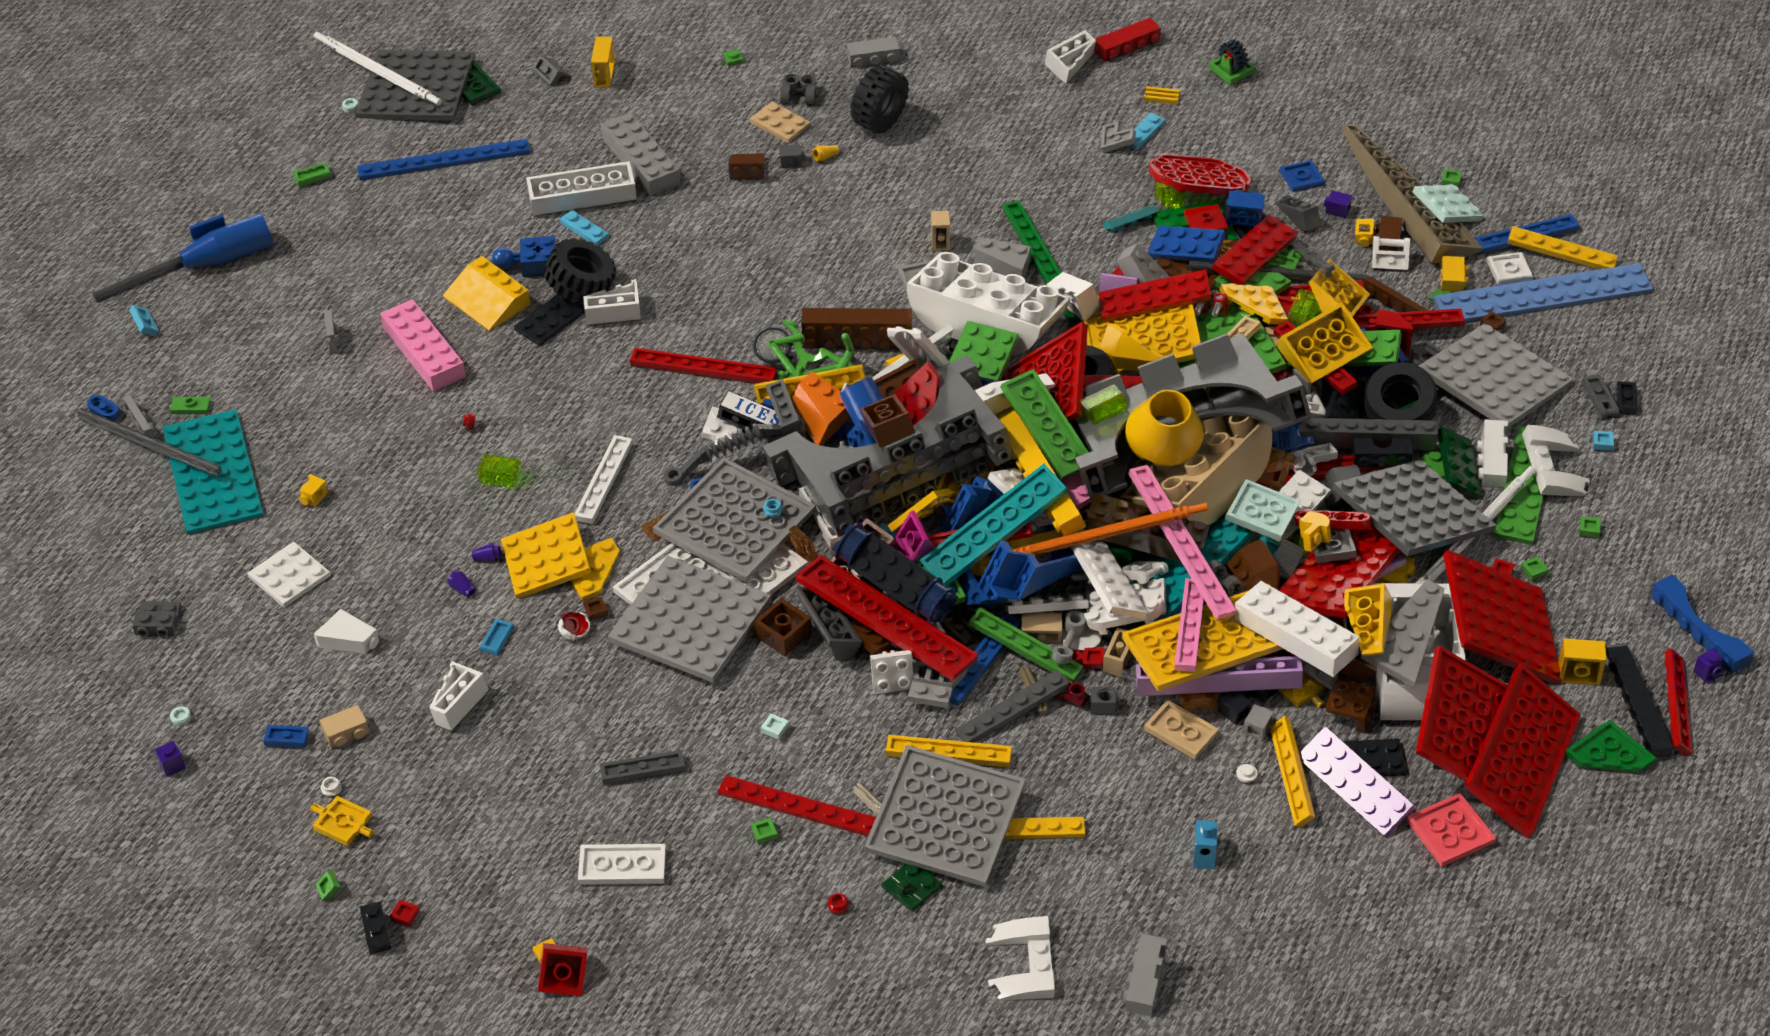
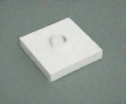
(1509, 268)

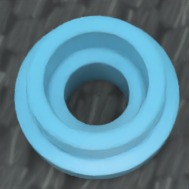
(772, 508)

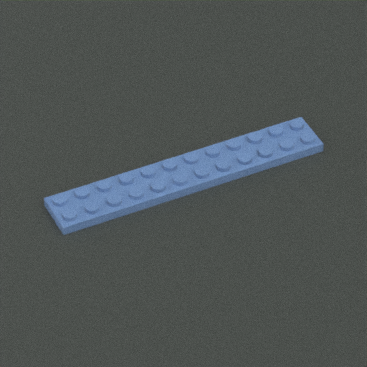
(1548, 292)

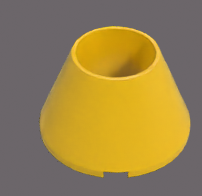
(1161, 442)

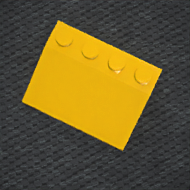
(1337, 289)
(487, 294)
(1324, 343)

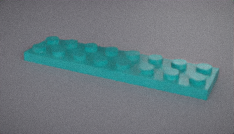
(994, 525)

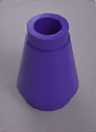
(489, 552)
(459, 582)

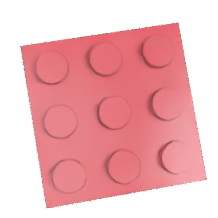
(1450, 829)

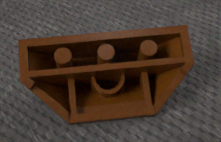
(1255, 564)

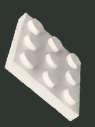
(289, 574)

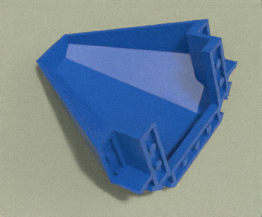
(1009, 573)

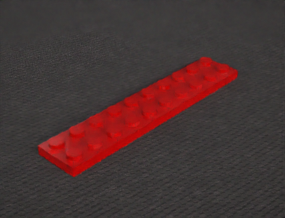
(887, 617)

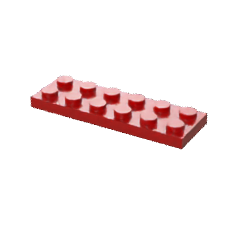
(1255, 250)
(1154, 295)

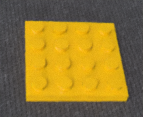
(545, 555)

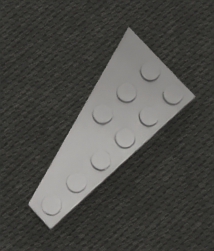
(1410, 634)

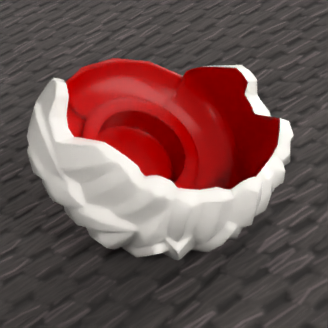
(574, 625)

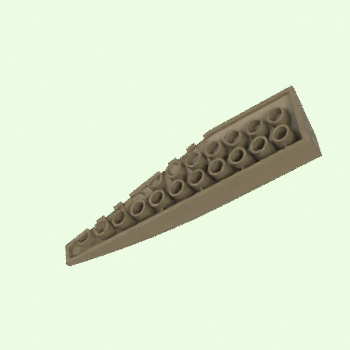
(1395, 188)

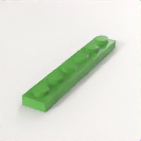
(1022, 643)

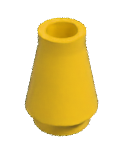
(823, 153)

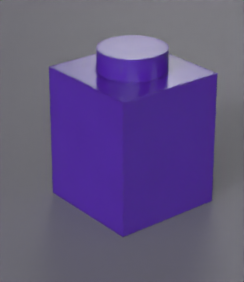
(1338, 204)
(170, 758)

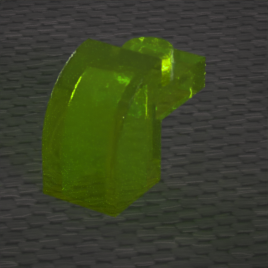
(1169, 196)

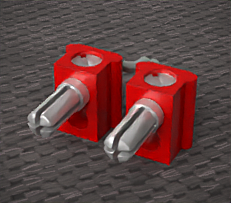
(1220, 304)

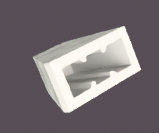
(346, 634)

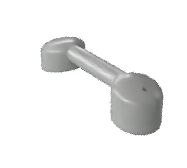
(1073, 626)

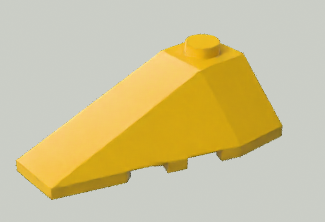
(1124, 350)
(1369, 616)

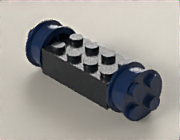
(895, 573)

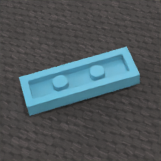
(1146, 129)
(584, 227)

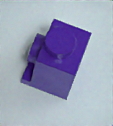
(1709, 666)

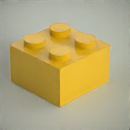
(1582, 661)

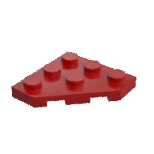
(920, 392)

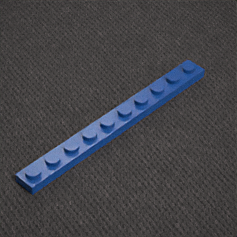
(443, 159)

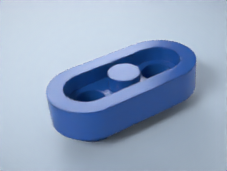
(105, 409)

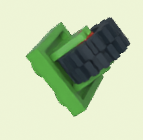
(1233, 63)

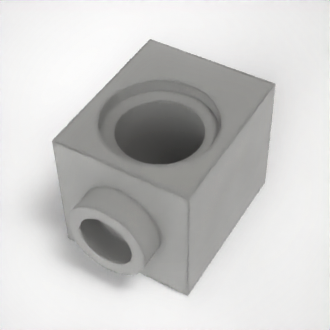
(1258, 722)

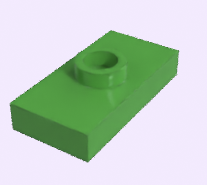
(312, 174)
(190, 405)

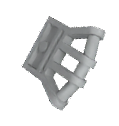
(931, 691)

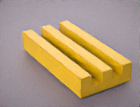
(1161, 95)

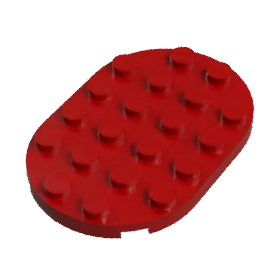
(1198, 174)

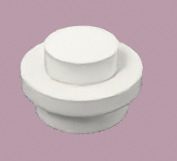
(1246, 773)
(331, 786)

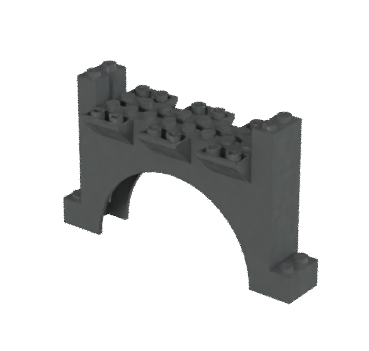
(1222, 382)
(855, 481)

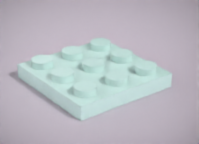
(1448, 203)
(1262, 510)

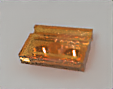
(802, 545)

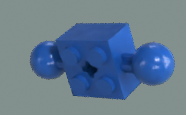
(532, 255)

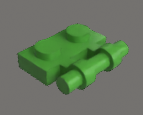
(1286, 259)

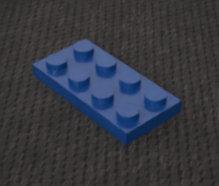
(1187, 243)

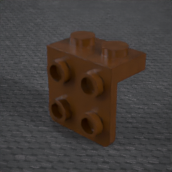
(747, 166)
(1354, 702)

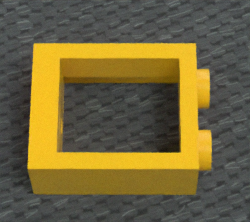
(603, 61)

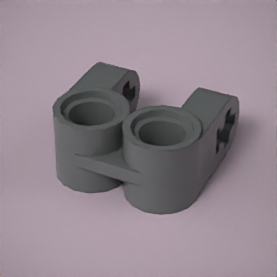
(793, 85)
(1229, 583)

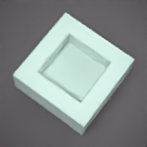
(774, 726)

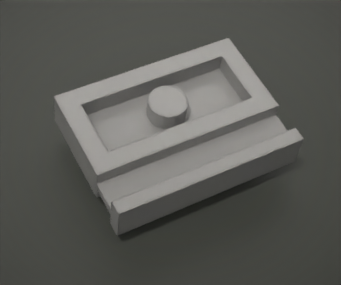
(331, 331)

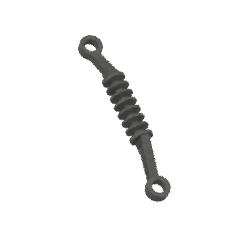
(705, 454)

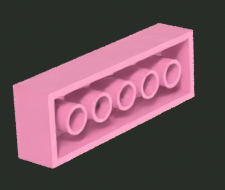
(423, 345)

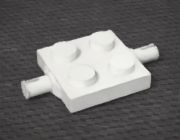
(718, 428)

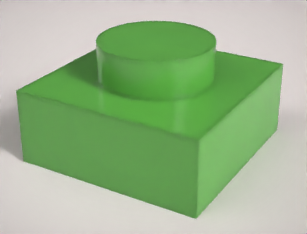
(733, 57)
(1451, 177)
(1589, 527)
(1534, 568)
(764, 831)
(328, 885)

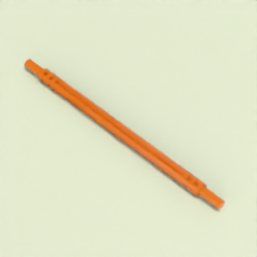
(1112, 530)

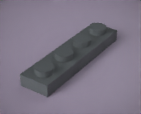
(783, 406)
(642, 767)

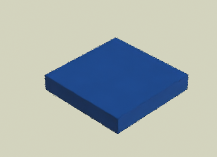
(1302, 176)

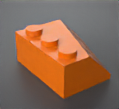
(819, 407)

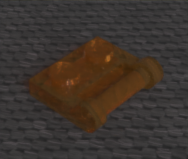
(1267, 476)

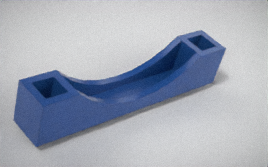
(1672, 597)

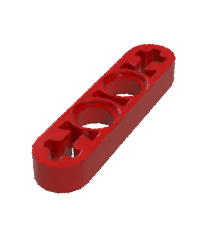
(1340, 519)

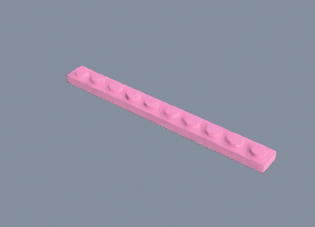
(1183, 545)

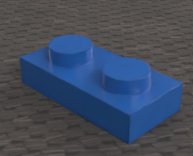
(286, 736)

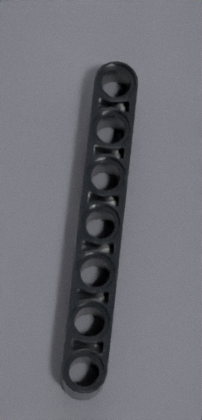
(1639, 700)

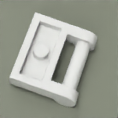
(1390, 259)
(1144, 570)

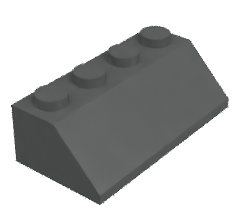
(831, 624)

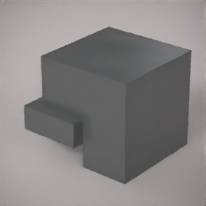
(1335, 475)

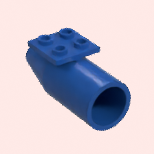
(220, 243)
(855, 397)

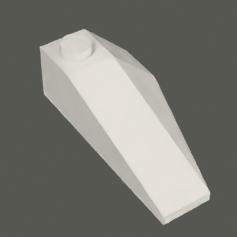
(996, 399)

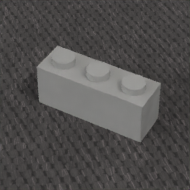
(873, 52)

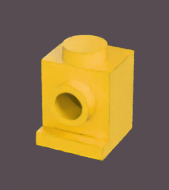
(1364, 236)
(313, 491)

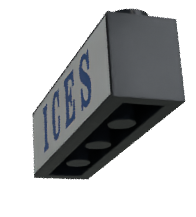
(745, 412)

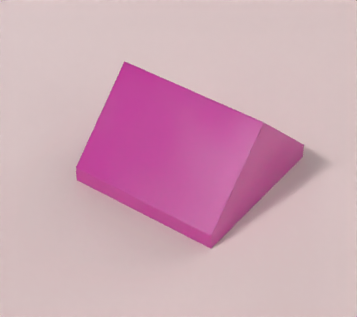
(914, 538)

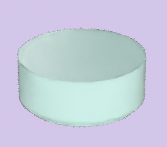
(350, 105)
(180, 716)

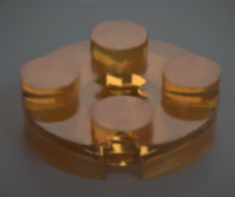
(1198, 700)

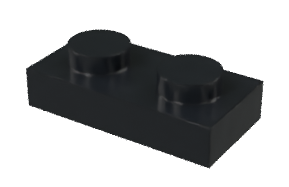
(1626, 397)

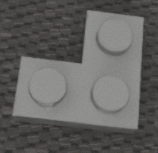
(1114, 138)

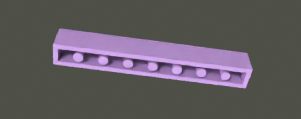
(1250, 675)

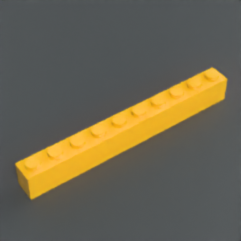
(1029, 459)

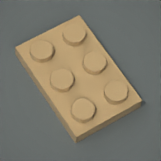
(780, 122)
(1181, 729)

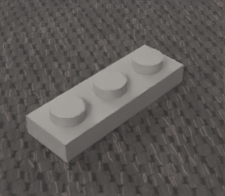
(138, 417)

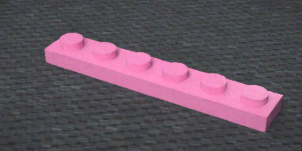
(1189, 628)

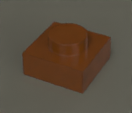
(1493, 320)
(595, 608)

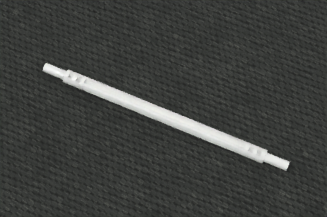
(378, 68)
(1494, 508)

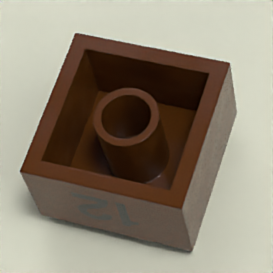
(783, 627)

